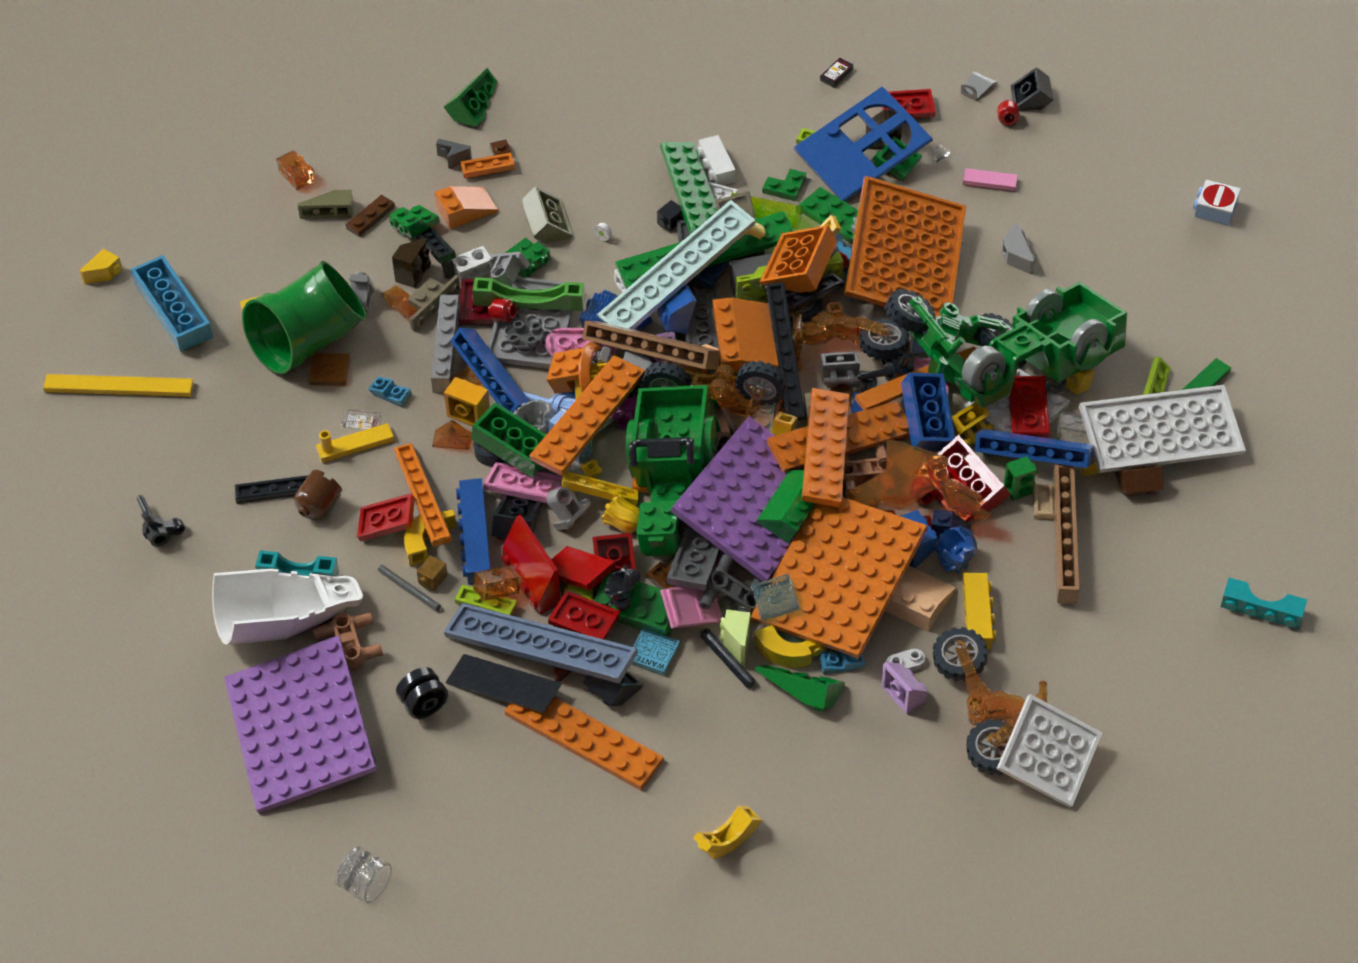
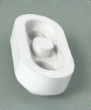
(906, 658)

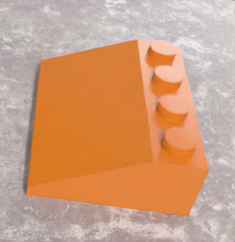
(800, 259)
(744, 332)

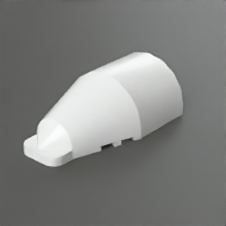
(277, 605)

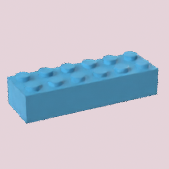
(171, 303)

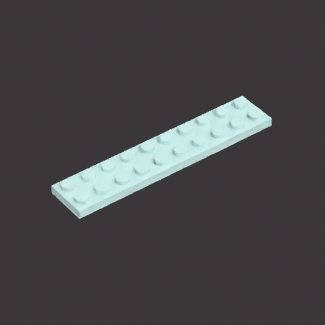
(678, 267)

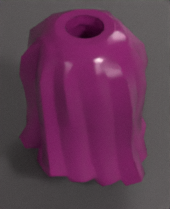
(625, 412)

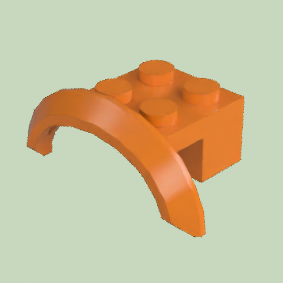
(571, 366)

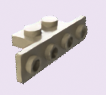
(427, 299)

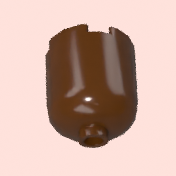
(316, 495)

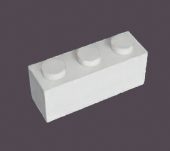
(716, 160)

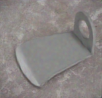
(976, 85)

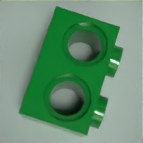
(1020, 478)

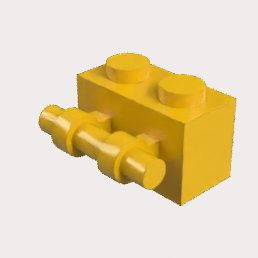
(969, 418)

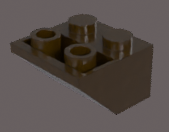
(411, 262)

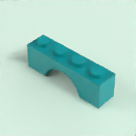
(274, 560)
(1285, 611)

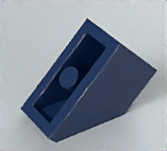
(944, 520)

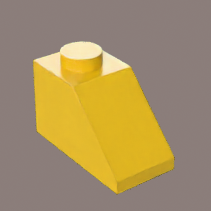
(101, 267)

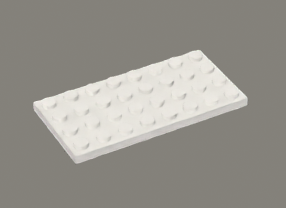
(1162, 428)

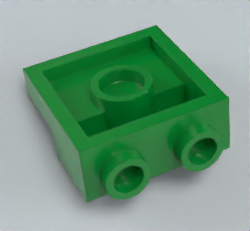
(903, 168)
(413, 221)
(535, 254)

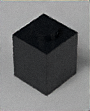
(669, 215)

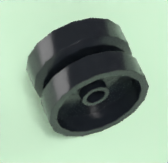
(421, 693)

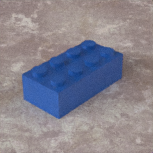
(927, 410)

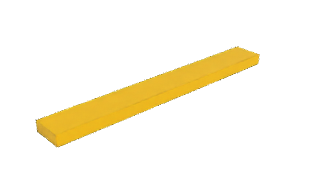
(118, 385)

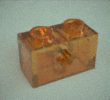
(295, 170)
(497, 582)

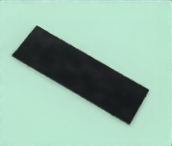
(503, 683)

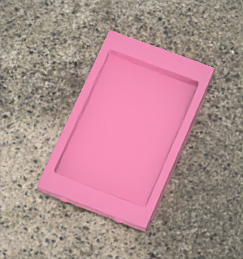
(684, 608)

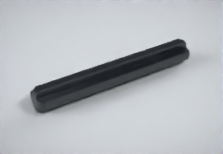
(727, 658)

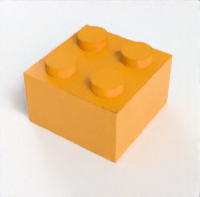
(466, 401)

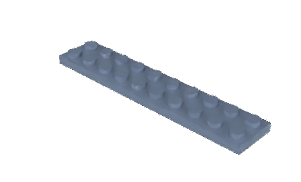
(541, 643)

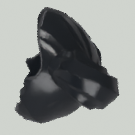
(621, 587)

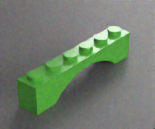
(562, 297)

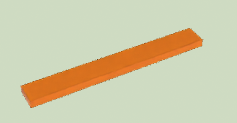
(892, 390)
(424, 497)

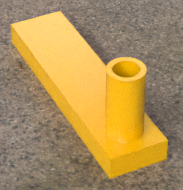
(353, 443)
(597, 487)

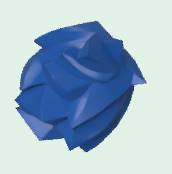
(956, 548)

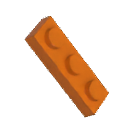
(487, 165)

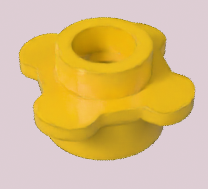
(591, 469)

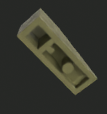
(328, 205)

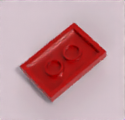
(916, 102)
(386, 517)
(583, 616)

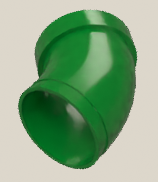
(301, 318)

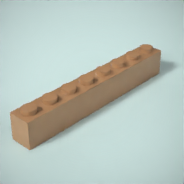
(651, 345)
(1065, 534)

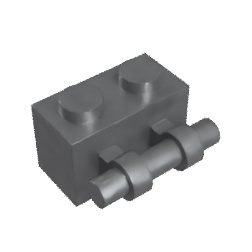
(839, 368)

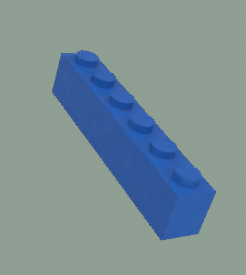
(488, 369)
(1035, 448)
(473, 526)

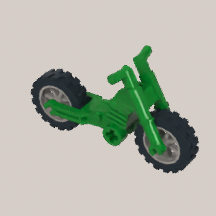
(917, 316)

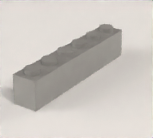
(443, 349)

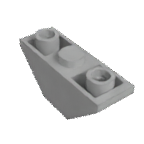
(1017, 250)

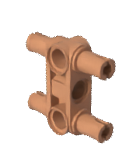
(861, 471)
(346, 628)

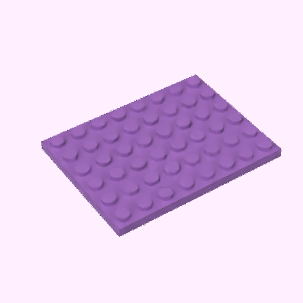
(731, 497)
(299, 724)

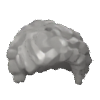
(536, 413)

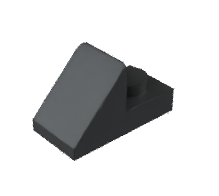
(453, 152)

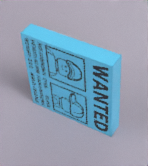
(654, 651)

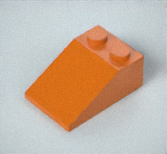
(463, 204)

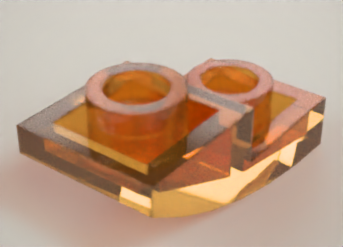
(398, 298)

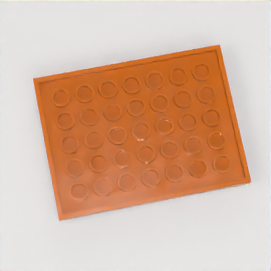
(904, 244)
(845, 573)

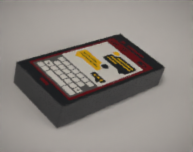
(836, 72)

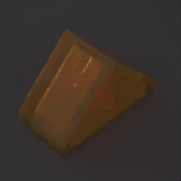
(452, 436)

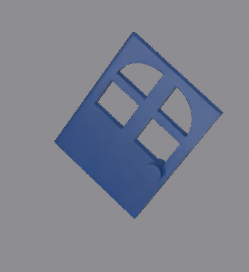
(842, 162)

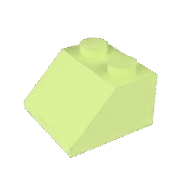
(736, 633)

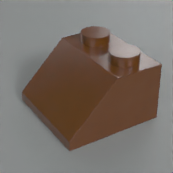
(1140, 480)

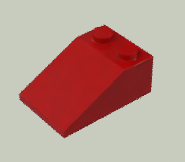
(615, 548)

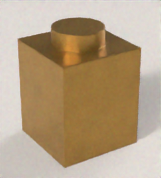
(432, 573)

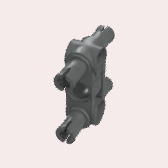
(728, 589)

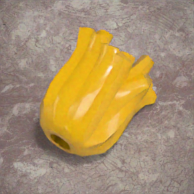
(621, 515)

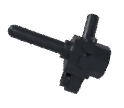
(892, 370)
(155, 528)

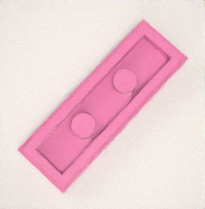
(990, 179)

